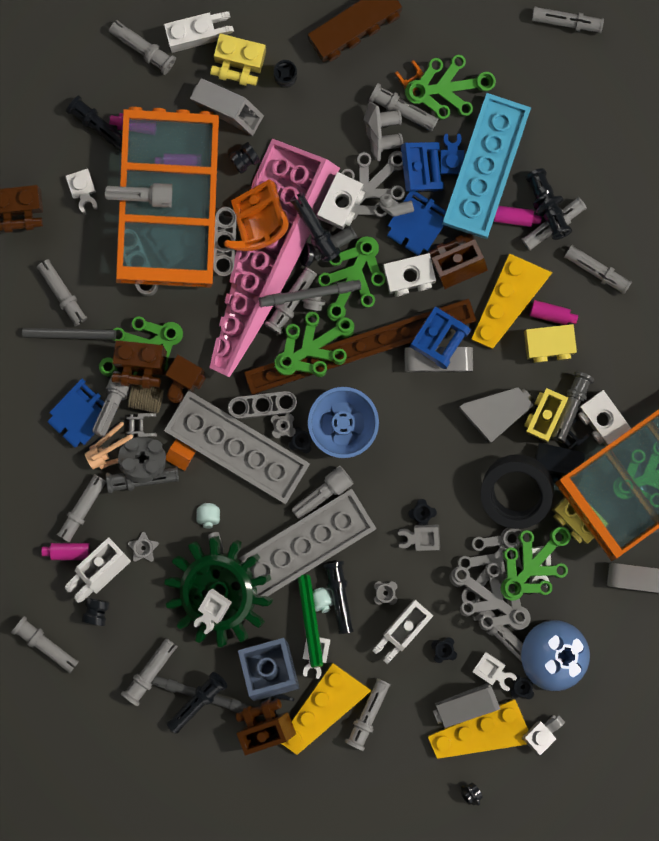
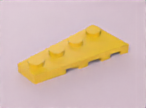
(510, 296)
(325, 705)
(484, 733)

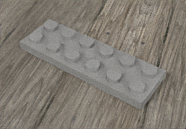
(237, 447)
(310, 542)

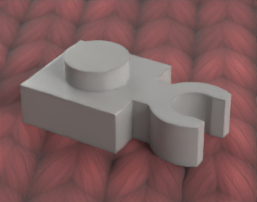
(424, 537)

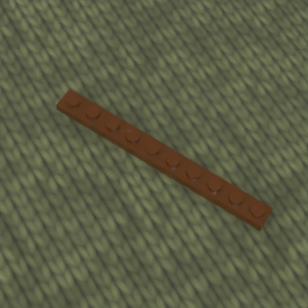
(358, 347)

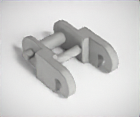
(140, 417)

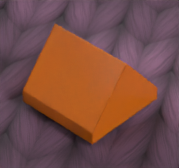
(180, 454)

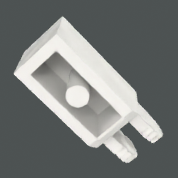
(196, 31)
(97, 569)
(404, 629)

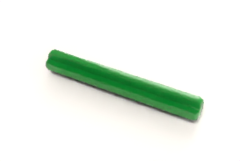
(310, 621)

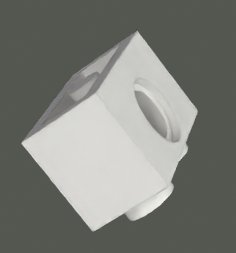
(341, 187)
(420, 265)
(616, 423)

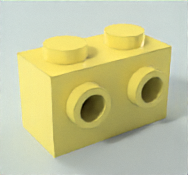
(550, 342)
(547, 414)
(566, 515)

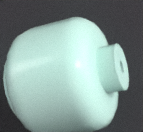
(208, 515)
(322, 599)

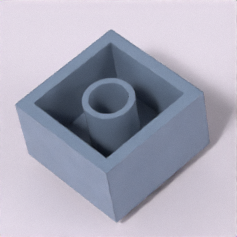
(268, 669)

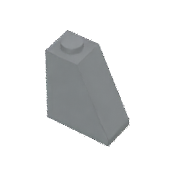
(228, 105)
(497, 412)
(466, 706)

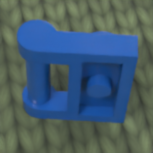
(416, 166)
(433, 333)

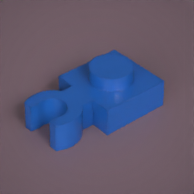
(452, 158)

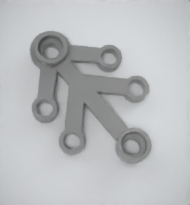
(369, 187)
(492, 558)
(493, 599)

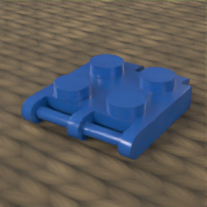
(418, 226)
(77, 414)

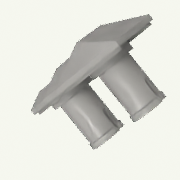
(374, 121)

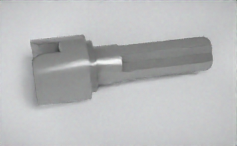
(158, 194)
(115, 395)
(335, 483)

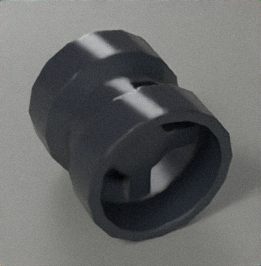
(283, 70)
(244, 157)
(95, 611)

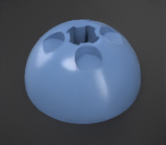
(343, 405)
(544, 654)

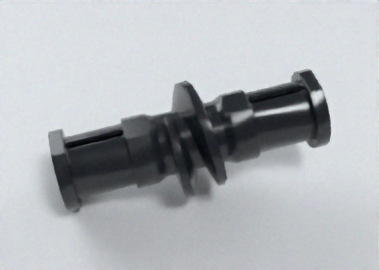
(548, 204)

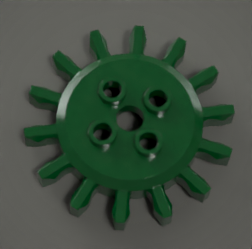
(201, 577)

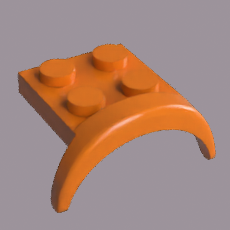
(258, 218)

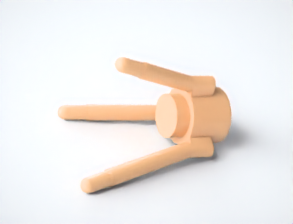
(97, 456)

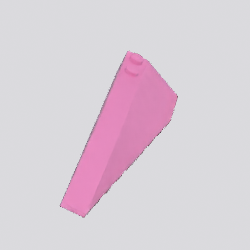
(268, 268)

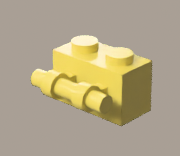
(238, 54)

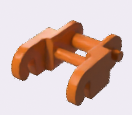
(419, 74)

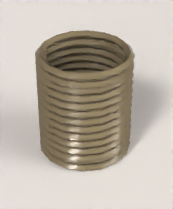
(145, 398)

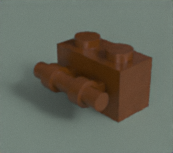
(20, 201)
(458, 260)
(138, 358)
(184, 375)
(267, 732)

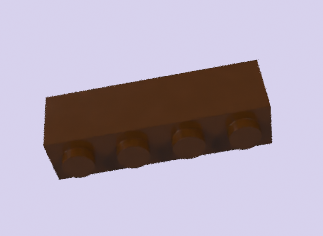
(351, 25)

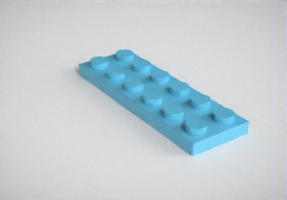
(486, 166)

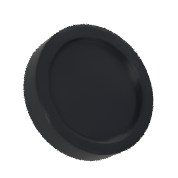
(307, 255)

